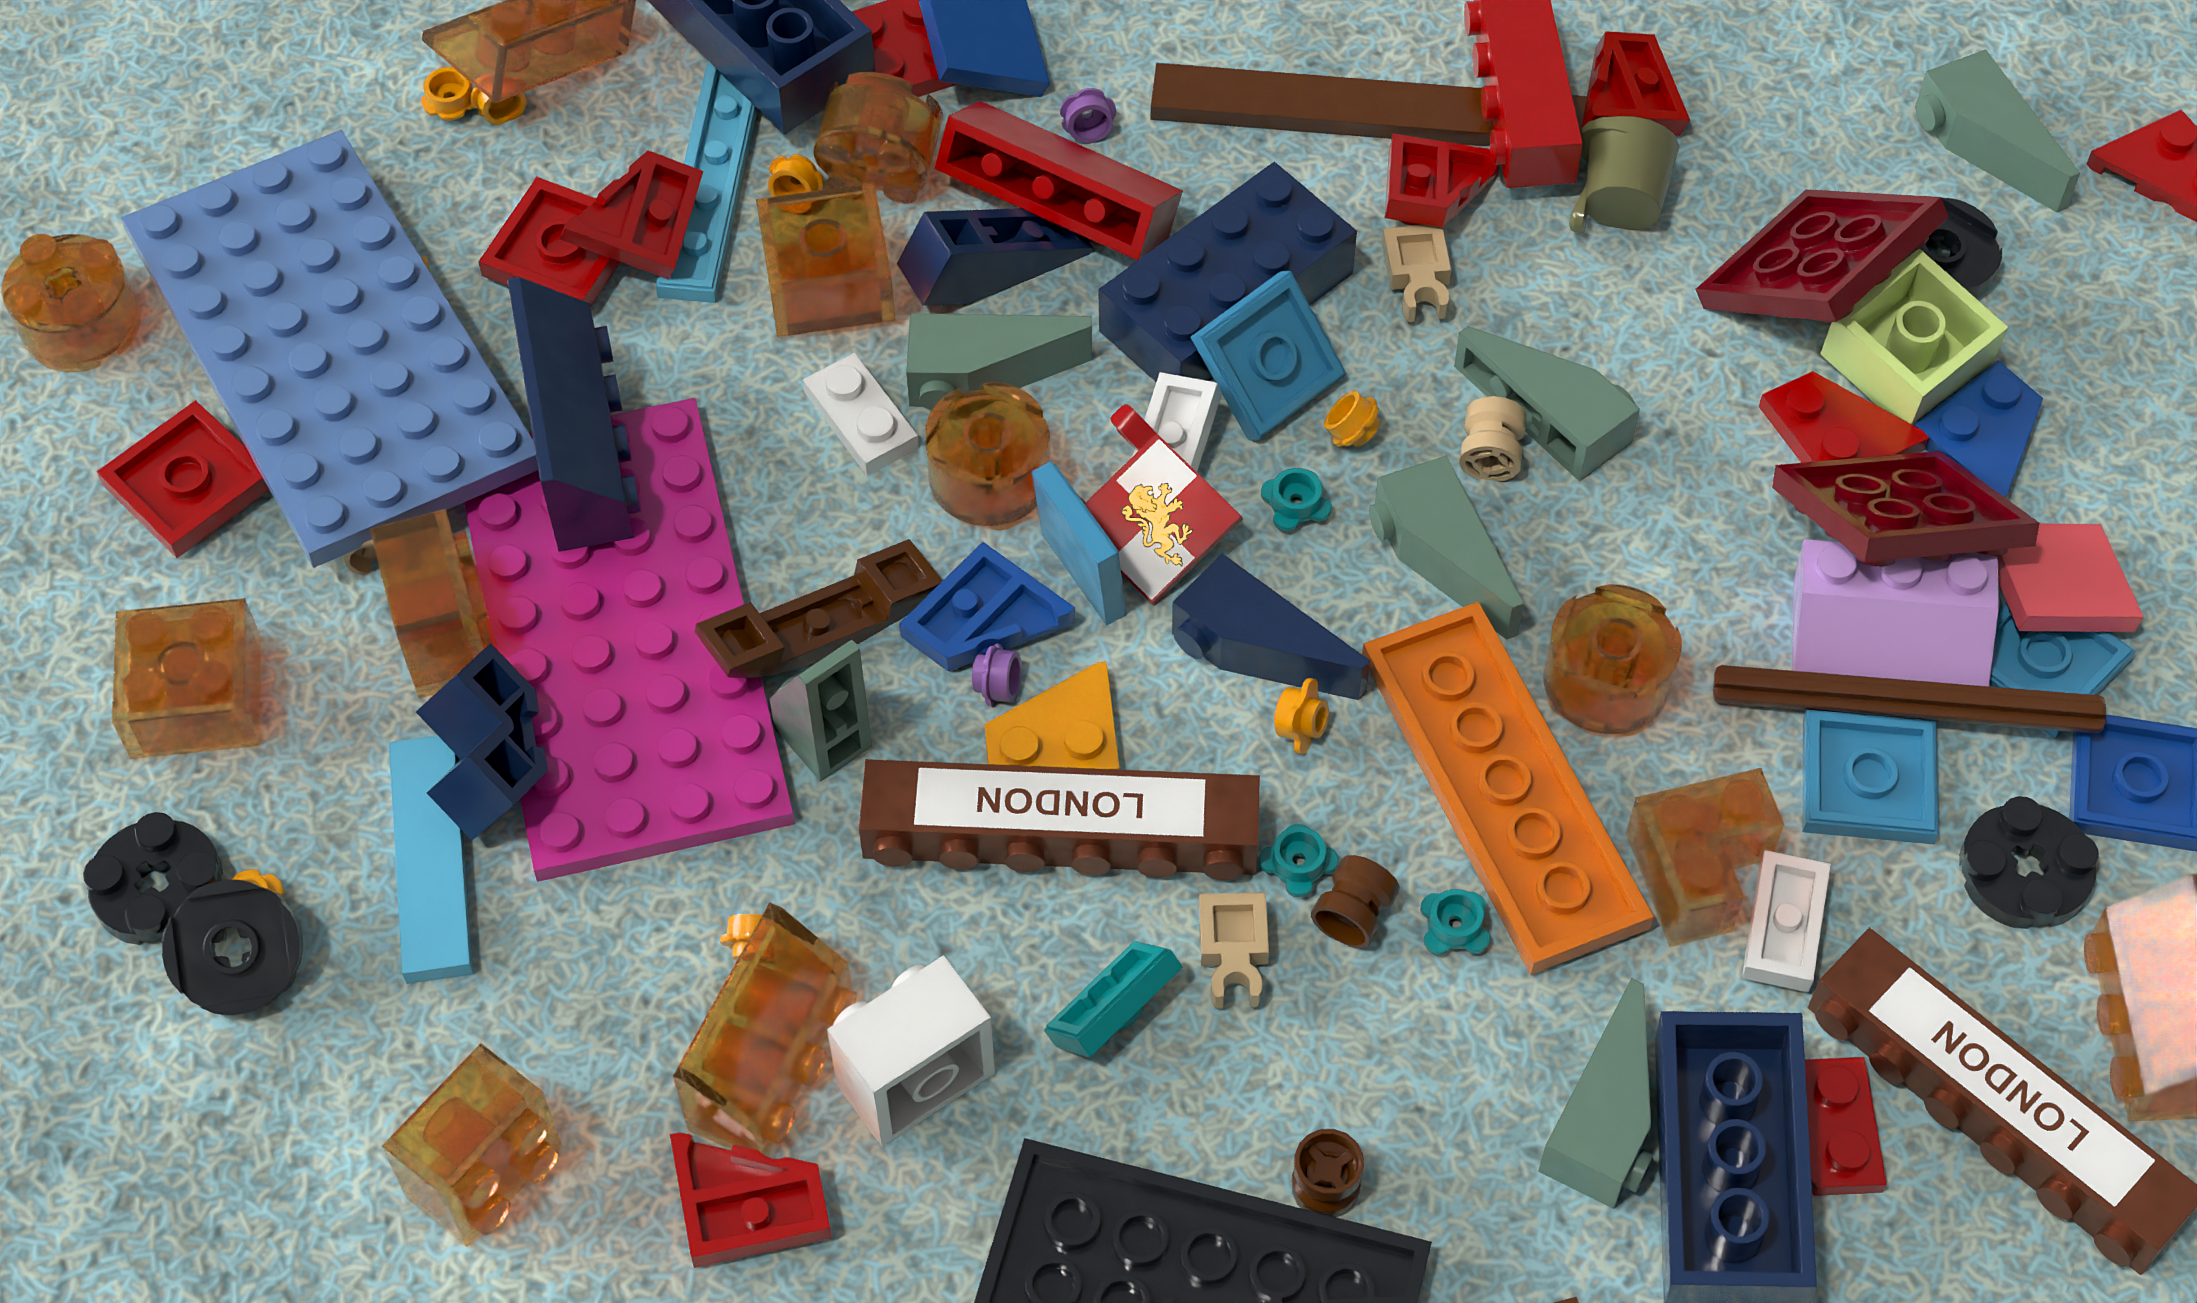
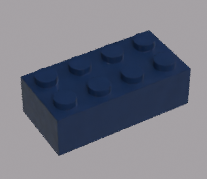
(777, 50)
(1217, 262)
(1734, 1158)

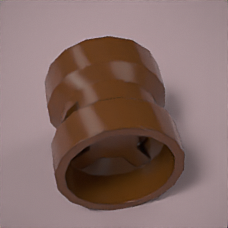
(1356, 900)
(1328, 1159)

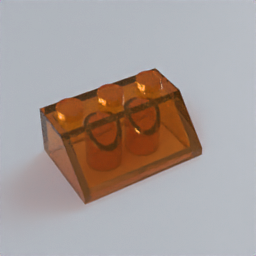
(532, 41)
(2149, 998)
(763, 1035)

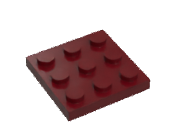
(1822, 254)
(1905, 507)

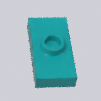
(1113, 998)

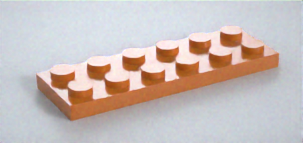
(1506, 788)

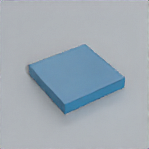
(1268, 355)
(1079, 542)
(2055, 659)
(1869, 777)

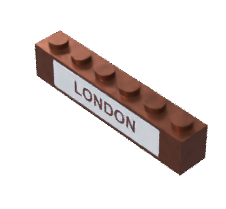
(1060, 818)
(2004, 1101)

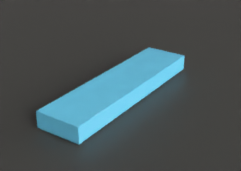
(428, 865)

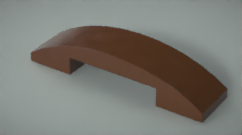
(815, 625)

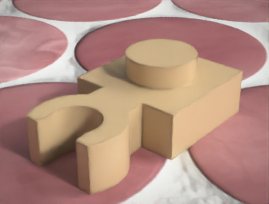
(1419, 263)
(1236, 939)

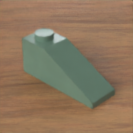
(1992, 126)
(983, 348)
(1567, 404)
(1444, 540)
(825, 712)
(1608, 1114)

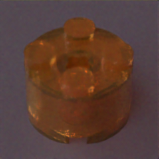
(878, 135)
(70, 301)
(985, 454)
(1611, 660)

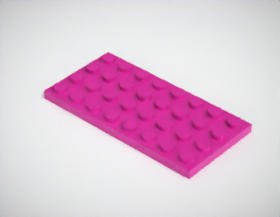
(633, 709)

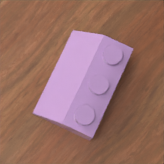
(1894, 619)

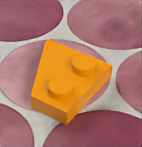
(1059, 727)

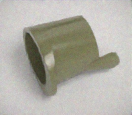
(1626, 172)

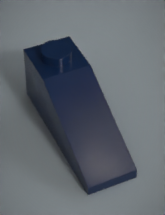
(983, 252)
(1260, 634)

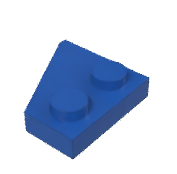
(1985, 425)
(983, 605)

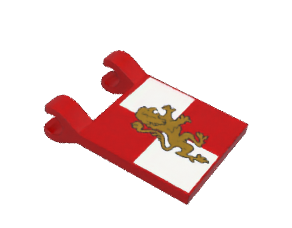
(1158, 511)

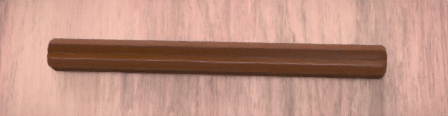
(1910, 699)

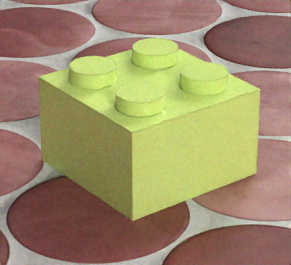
(1914, 339)

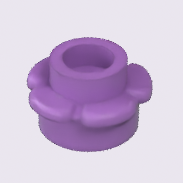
(1090, 126)
(997, 675)

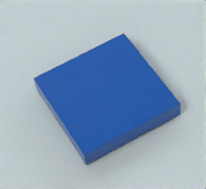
(985, 44)
(2136, 782)

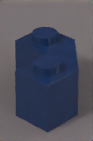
(489, 725)

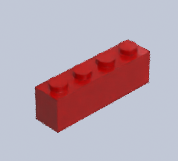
(1525, 91)
(1058, 179)

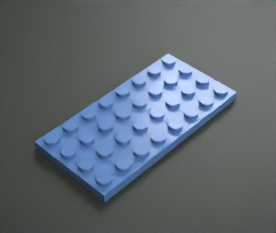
(330, 346)

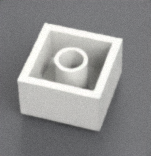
(911, 1049)

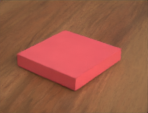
(2068, 582)

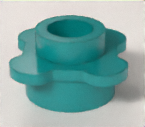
(1300, 484)
(1303, 842)
(1460, 905)

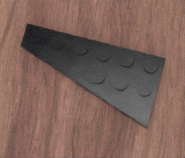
(1136, 1235)

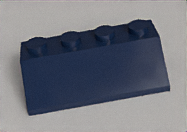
(572, 416)

